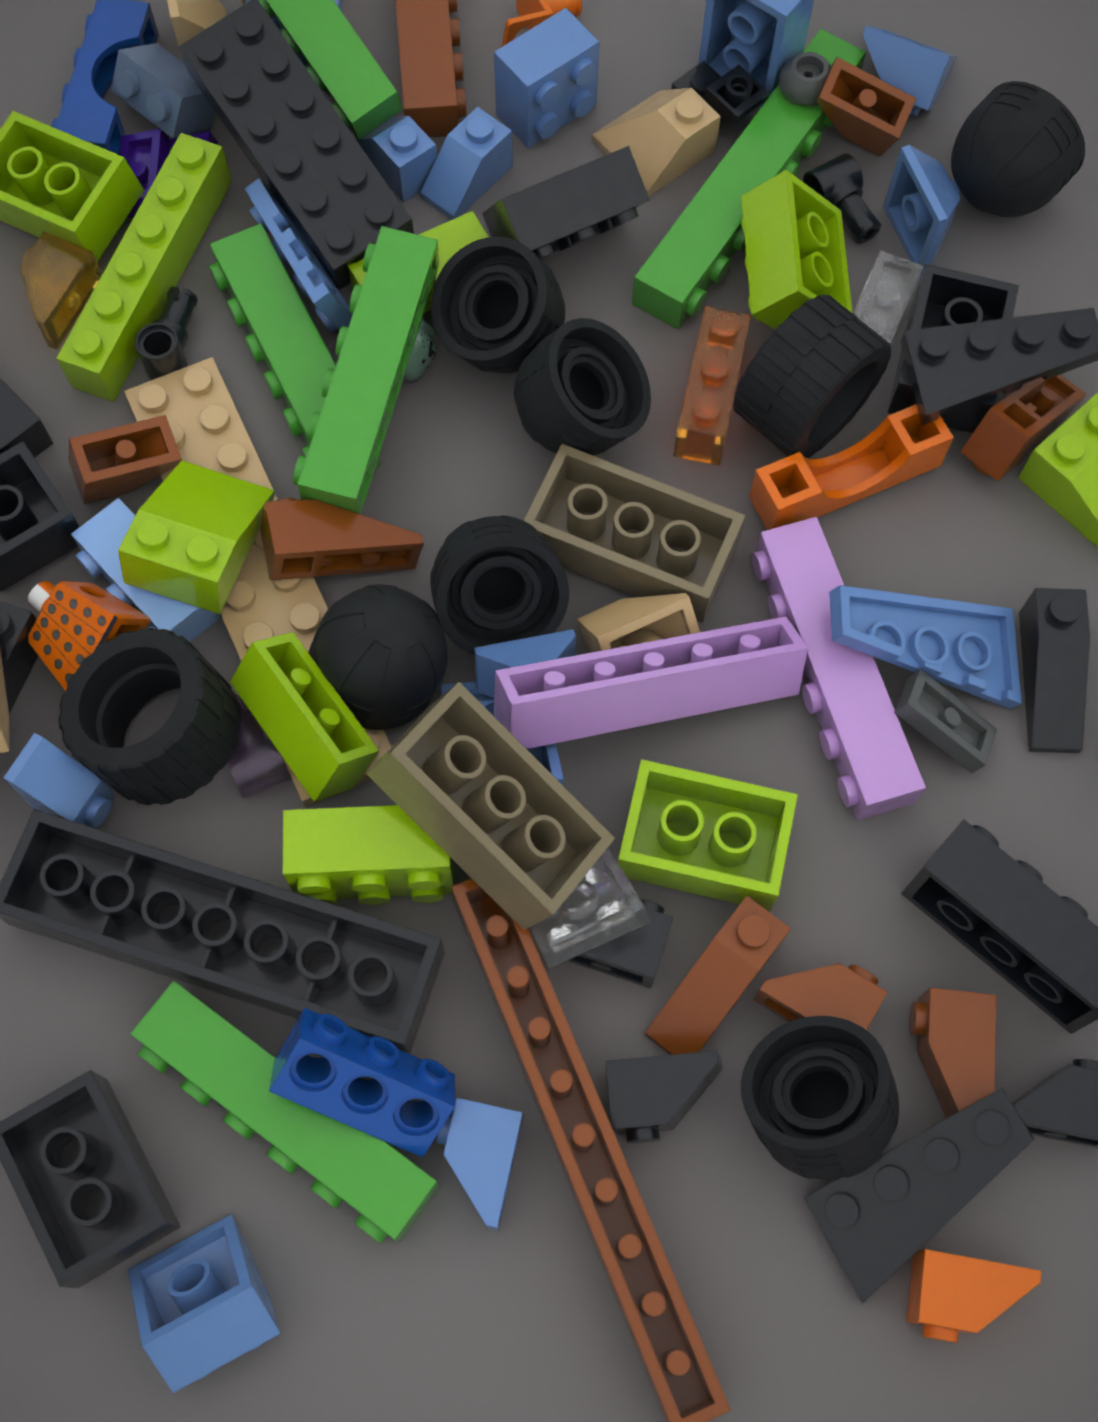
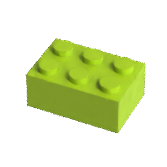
(63, 184)
(792, 248)
(707, 834)
(363, 856)

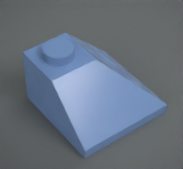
(909, 65)
(921, 204)

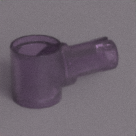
(255, 759)

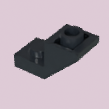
(730, 95)

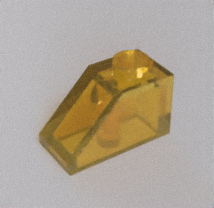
(58, 284)

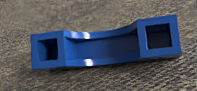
(108, 29)

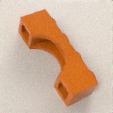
(889, 455)

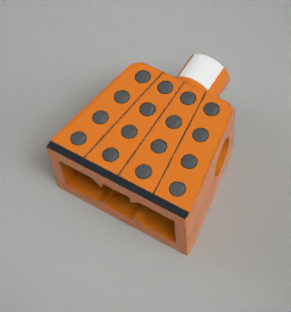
(75, 622)

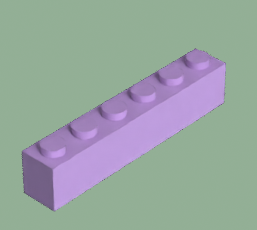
(838, 680)
(649, 682)

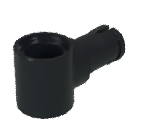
(841, 185)
(167, 335)

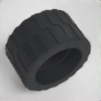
(811, 376)
(117, 684)

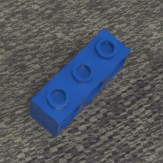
(372, 1106)

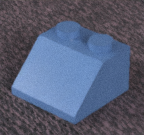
(201, 1304)

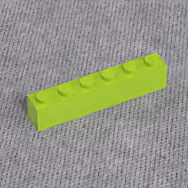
(145, 267)

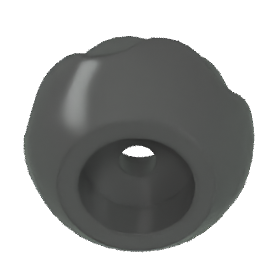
(804, 78)

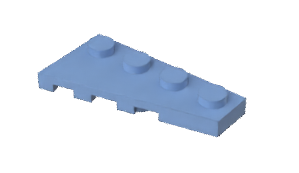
(294, 250)
(948, 639)

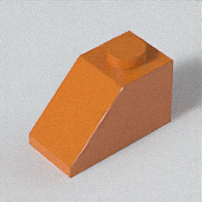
(962, 1292)

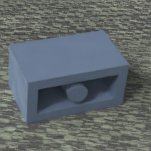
(161, 90)

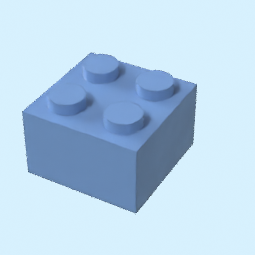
(546, 77)

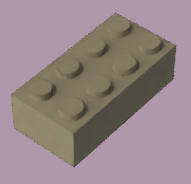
(634, 529)
(492, 807)

